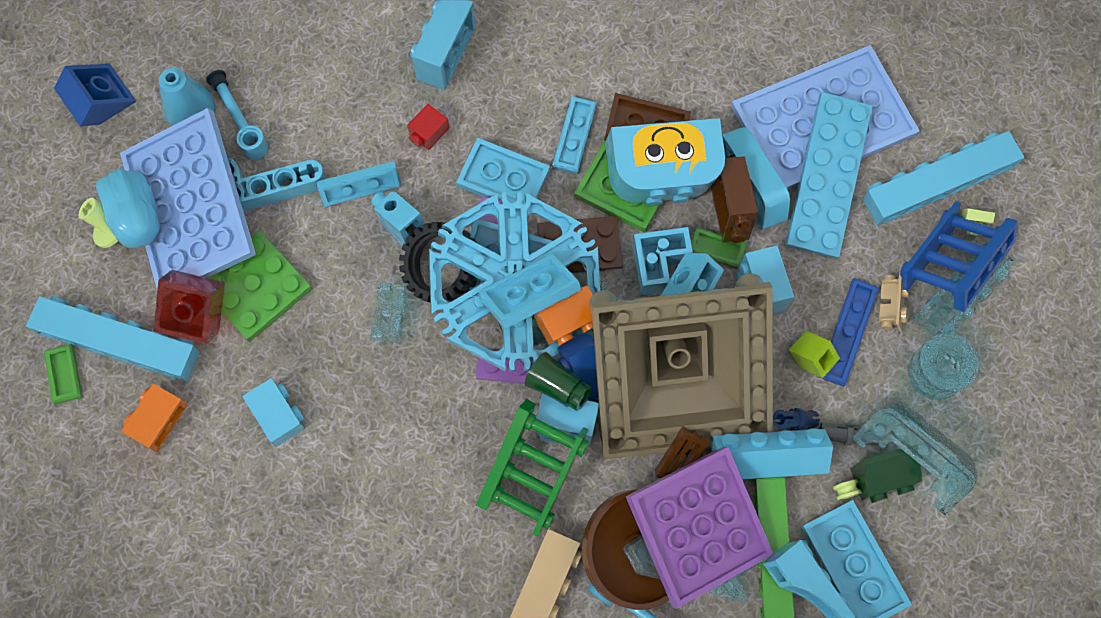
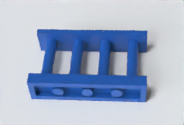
(975, 272)

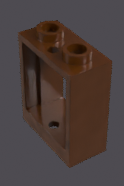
(734, 201)

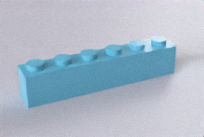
(942, 178)
(113, 338)

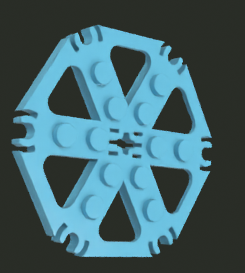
(491, 269)

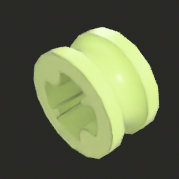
(847, 489)

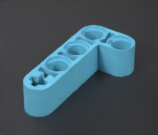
(273, 182)
(768, 188)

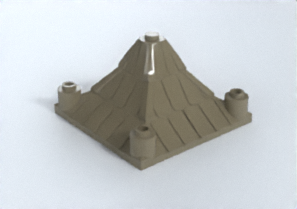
(683, 364)

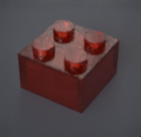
(188, 306)

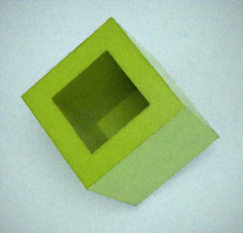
(814, 354)

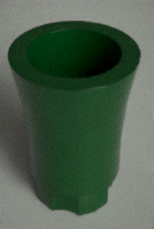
(557, 382)

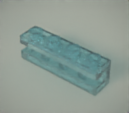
(939, 313)

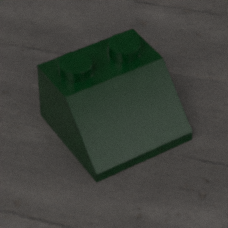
(886, 474)

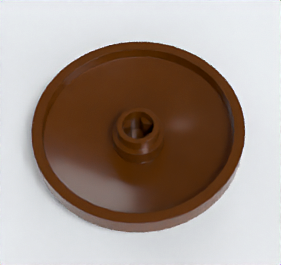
(606, 562)

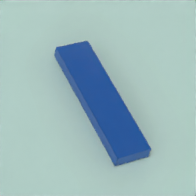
(850, 328)

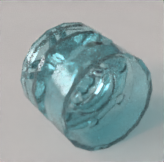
(932, 377)

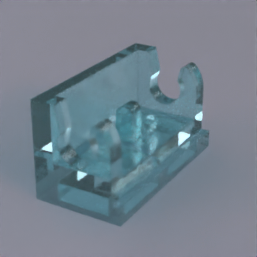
(389, 312)

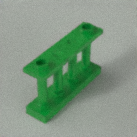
(516, 445)

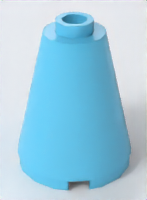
(182, 96)

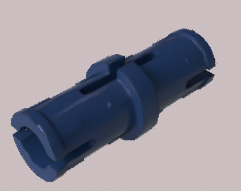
(796, 419)

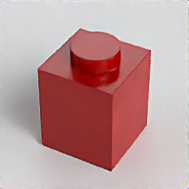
(427, 127)

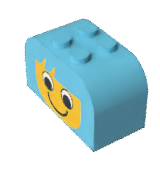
(665, 160)

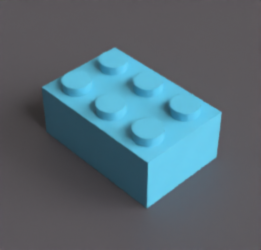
(443, 41)

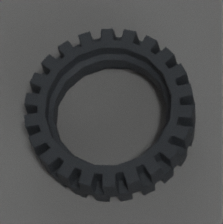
(412, 265)

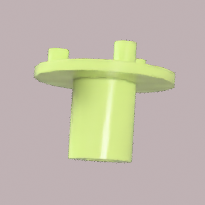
(93, 213)

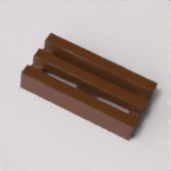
(677, 452)

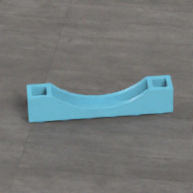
(798, 572)

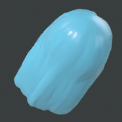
(129, 207)

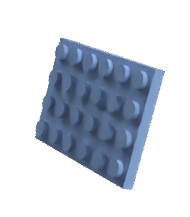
(784, 112)
(194, 198)

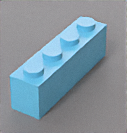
(778, 452)

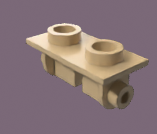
(895, 312)

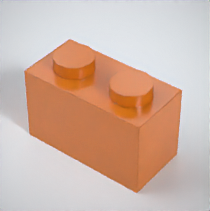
(566, 317)
(153, 417)

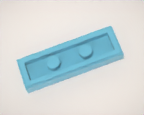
(574, 135)
(358, 184)

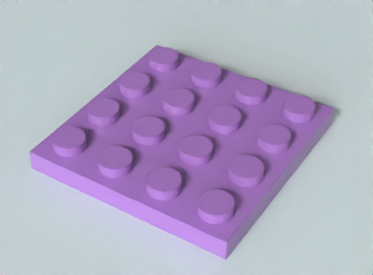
(699, 526)

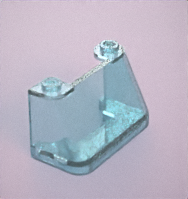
(947, 461)

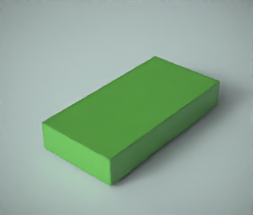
(711, 244)
(62, 374)

